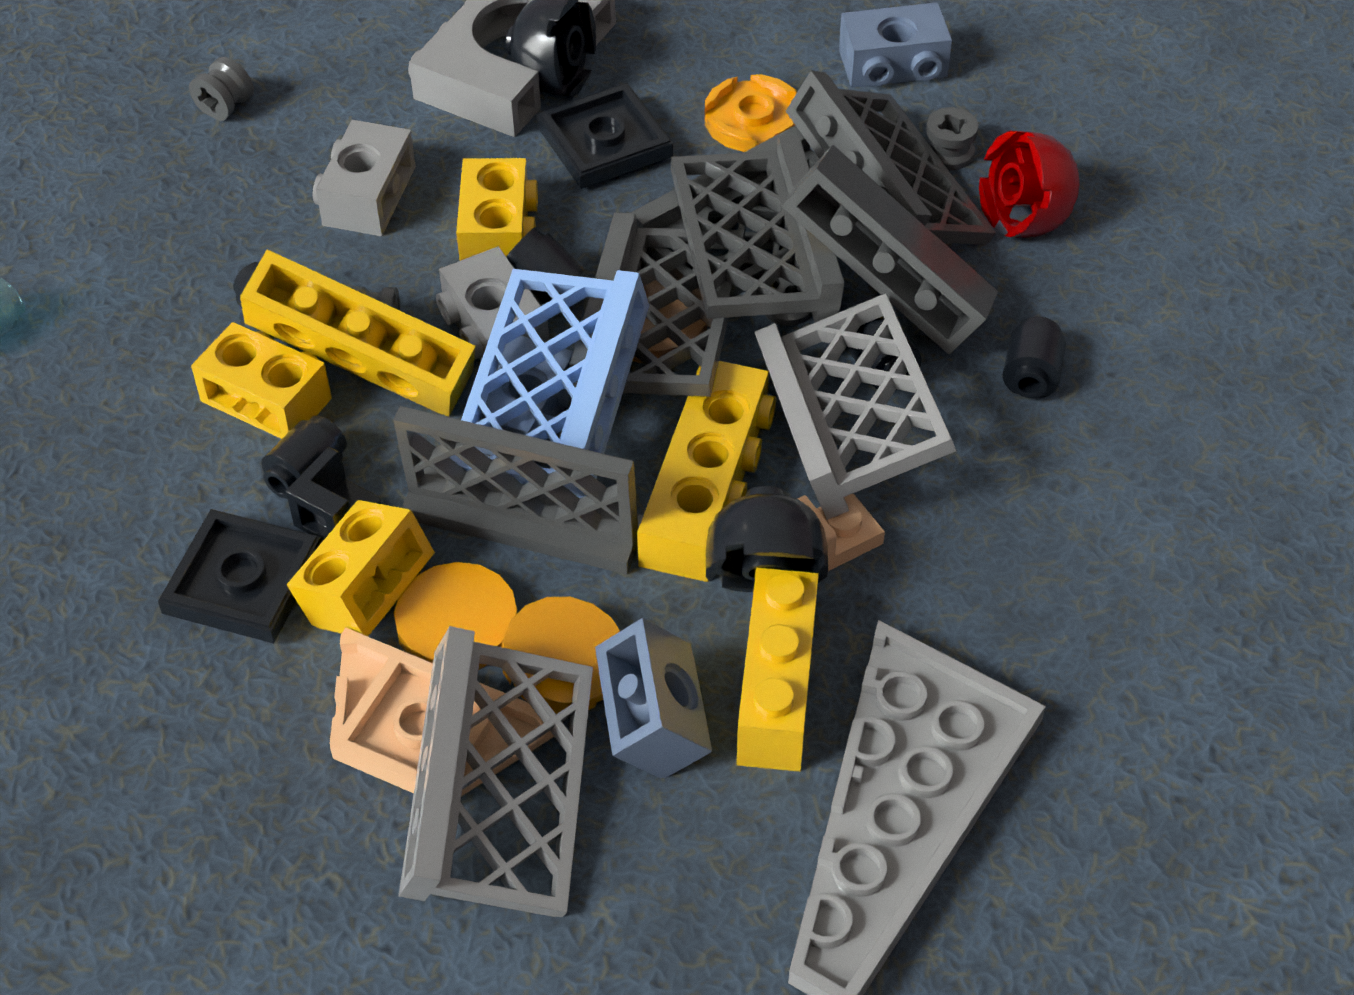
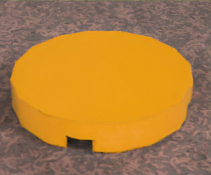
(752, 123)
(457, 597)
(562, 631)

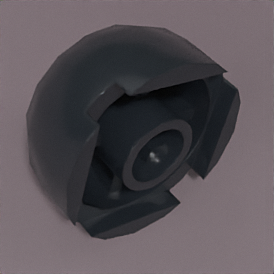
(554, 42)
(764, 533)

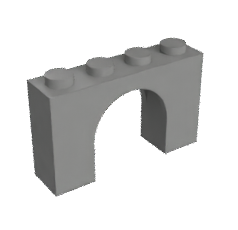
(479, 86)

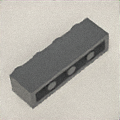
(891, 249)

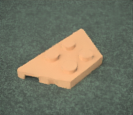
(384, 709)

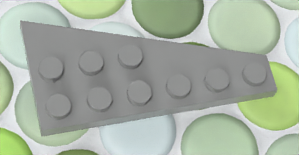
(910, 787)

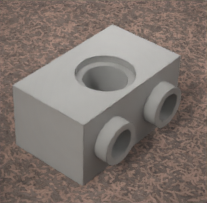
(365, 177)
(474, 294)

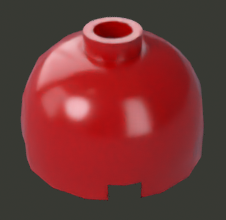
(1029, 172)

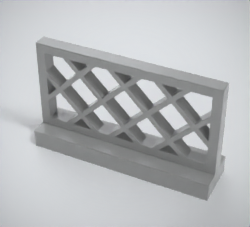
(812, 425)
(442, 767)

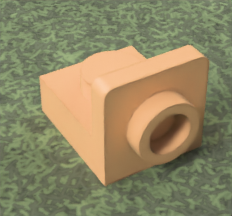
(849, 532)

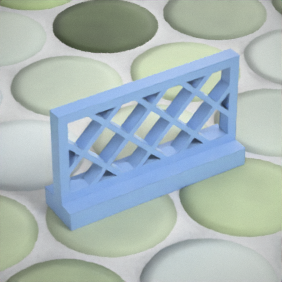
(599, 375)

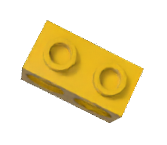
(494, 205)
(261, 380)
(361, 568)

